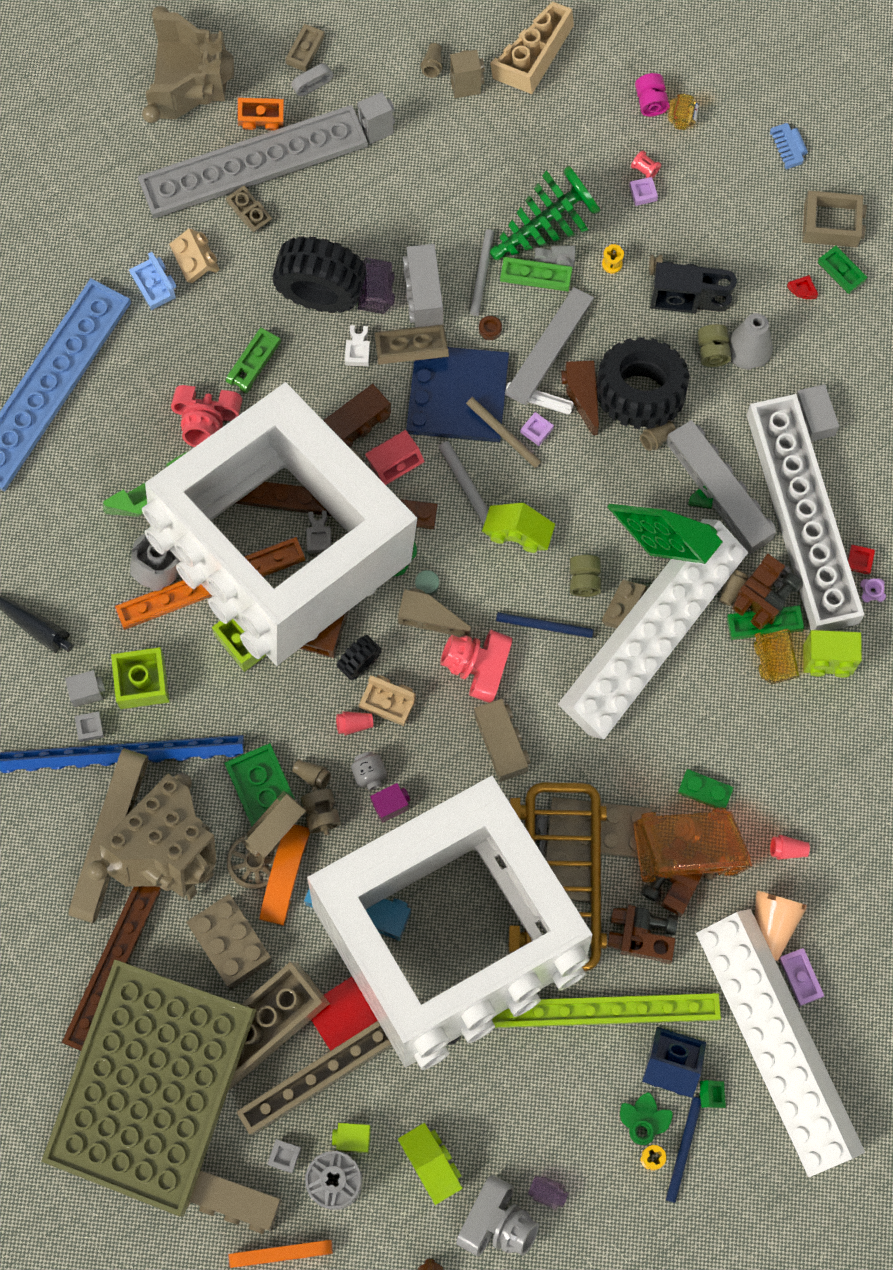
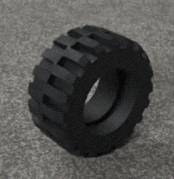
(319, 274)
(649, 360)

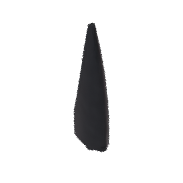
(37, 626)

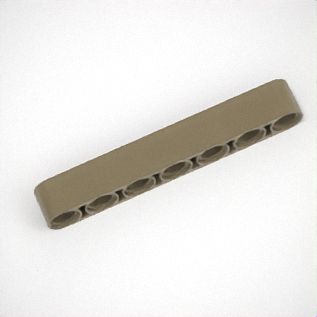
(117, 805)

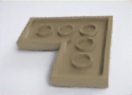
(616, 840)

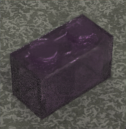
(377, 287)

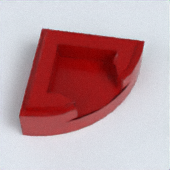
(803, 288)

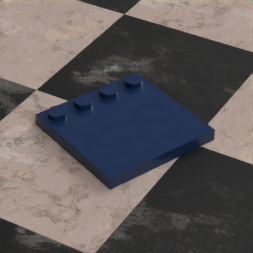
(447, 383)

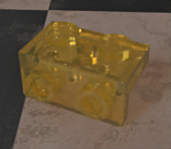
(776, 656)

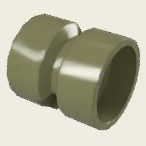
(714, 345)
(585, 575)

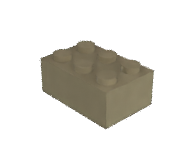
(229, 941)

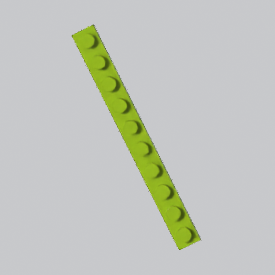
(615, 1011)

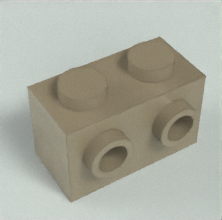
(466, 73)

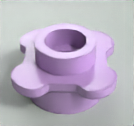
(878, 585)

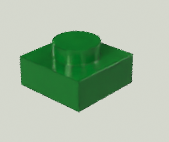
(712, 1094)

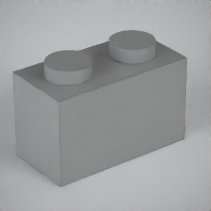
(376, 117)
(818, 412)

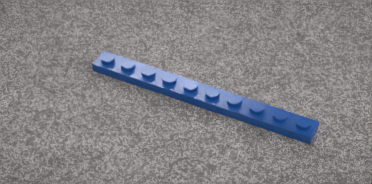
(108, 754)

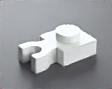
(357, 349)

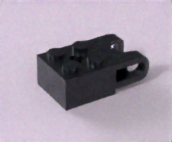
(690, 288)

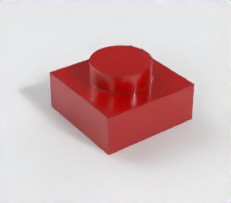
(860, 559)

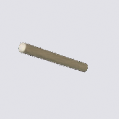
(503, 432)

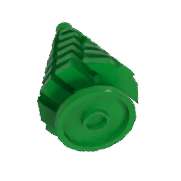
(565, 202)

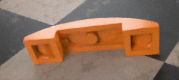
(283, 875)

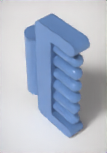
(793, 142)

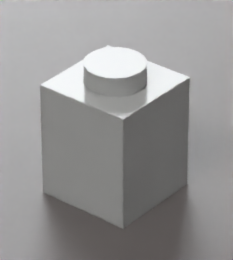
(85, 688)

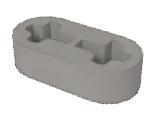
(312, 79)

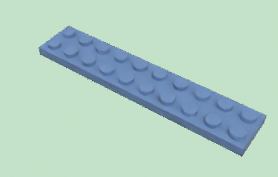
(56, 374)

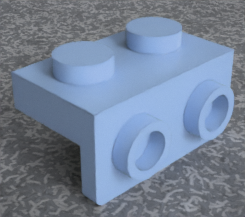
(153, 282)

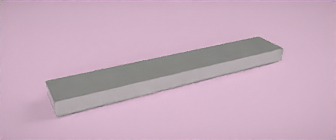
(549, 346)

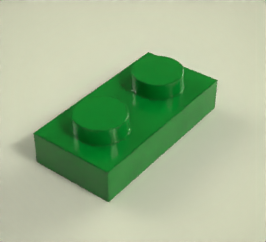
(842, 269)
(705, 790)

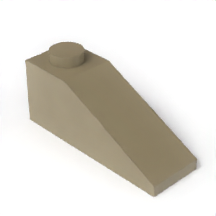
(426, 613)

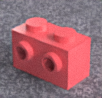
(394, 457)

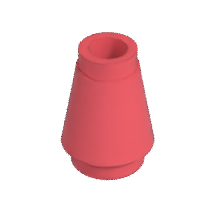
(353, 722)
(787, 848)

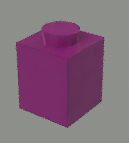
(390, 802)

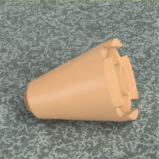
(777, 920)

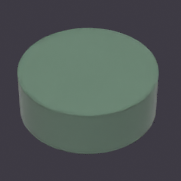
(427, 581)

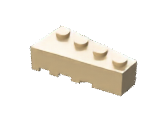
(533, 52)

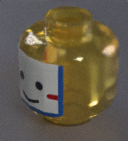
(683, 111)

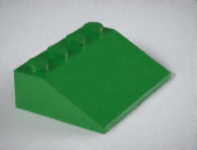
(668, 533)

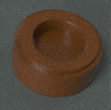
(490, 327)

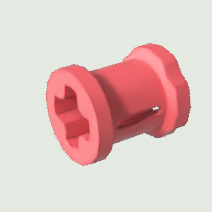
(645, 165)

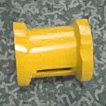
(607, 261)
(654, 1149)

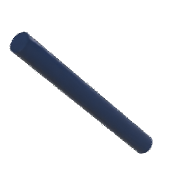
(544, 625)
(684, 1150)

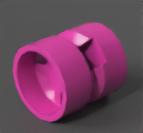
(652, 94)

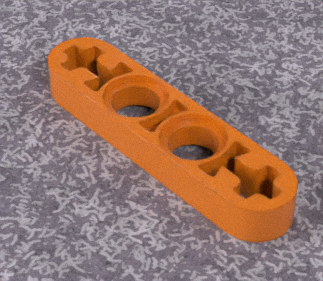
(280, 1253)

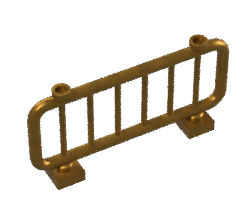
(598, 813)

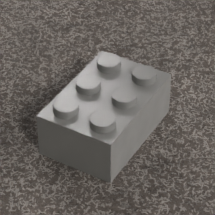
(423, 286)

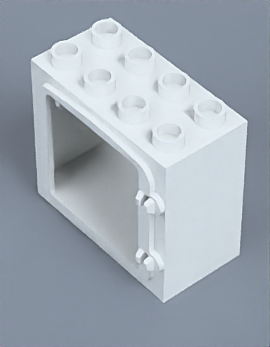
(232, 463)
(468, 821)

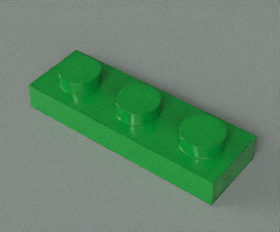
(742, 628)

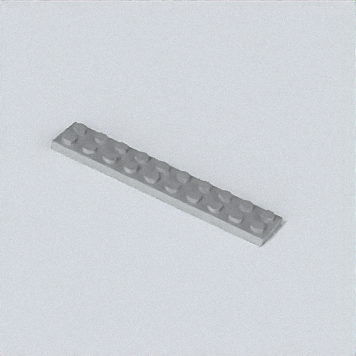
(252, 161)

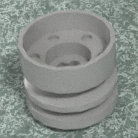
(349, 1182)

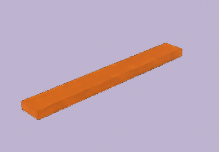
(181, 595)

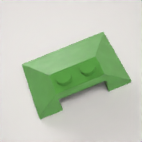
(129, 503)

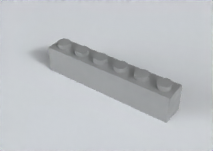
(729, 495)

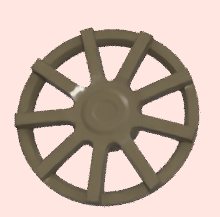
(251, 862)

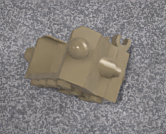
(189, 67)
(159, 843)

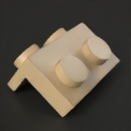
(193, 255)
(388, 700)

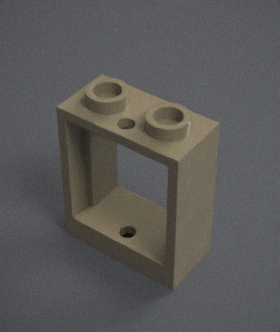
(829, 236)
(273, 825)

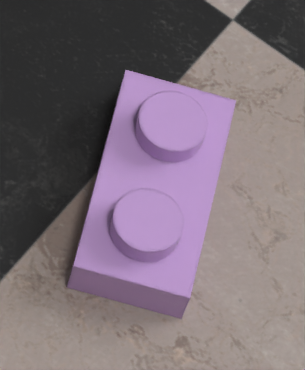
(801, 977)

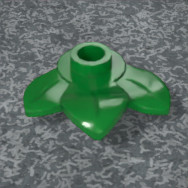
(645, 1115)

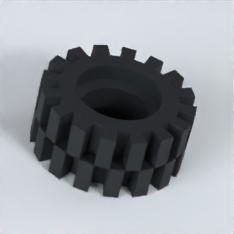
(359, 657)

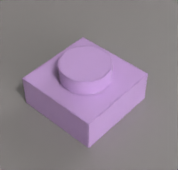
(643, 191)
(537, 429)

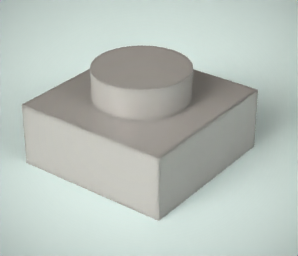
(89, 726)
(284, 1156)

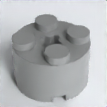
(151, 567)

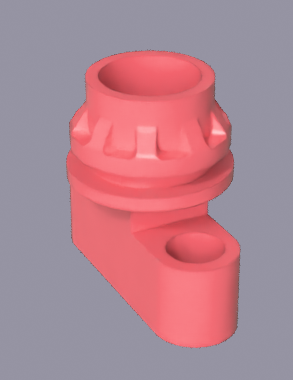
(203, 416)
(486, 663)

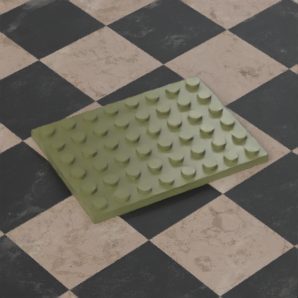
(149, 1087)

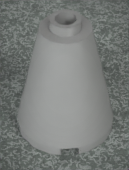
(751, 342)

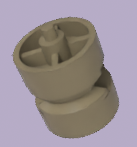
(321, 812)

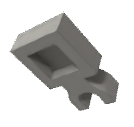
(557, 255)
(319, 536)

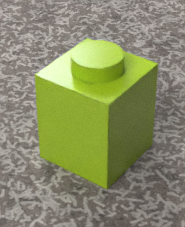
(351, 1138)

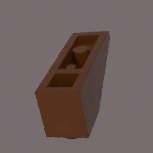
(581, 389)

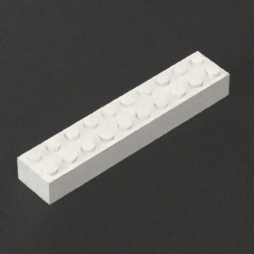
(804, 514)
(648, 636)
(780, 1043)

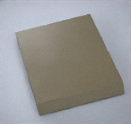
(411, 344)

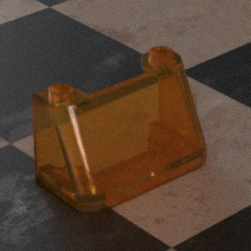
(690, 844)

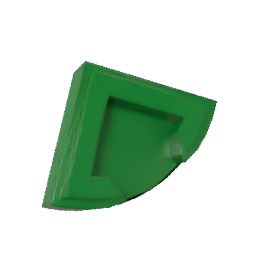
(699, 499)

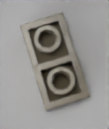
(248, 209)

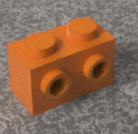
(260, 113)

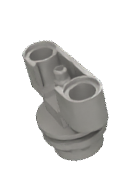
(511, 1229)

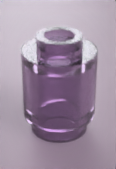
(548, 1192)

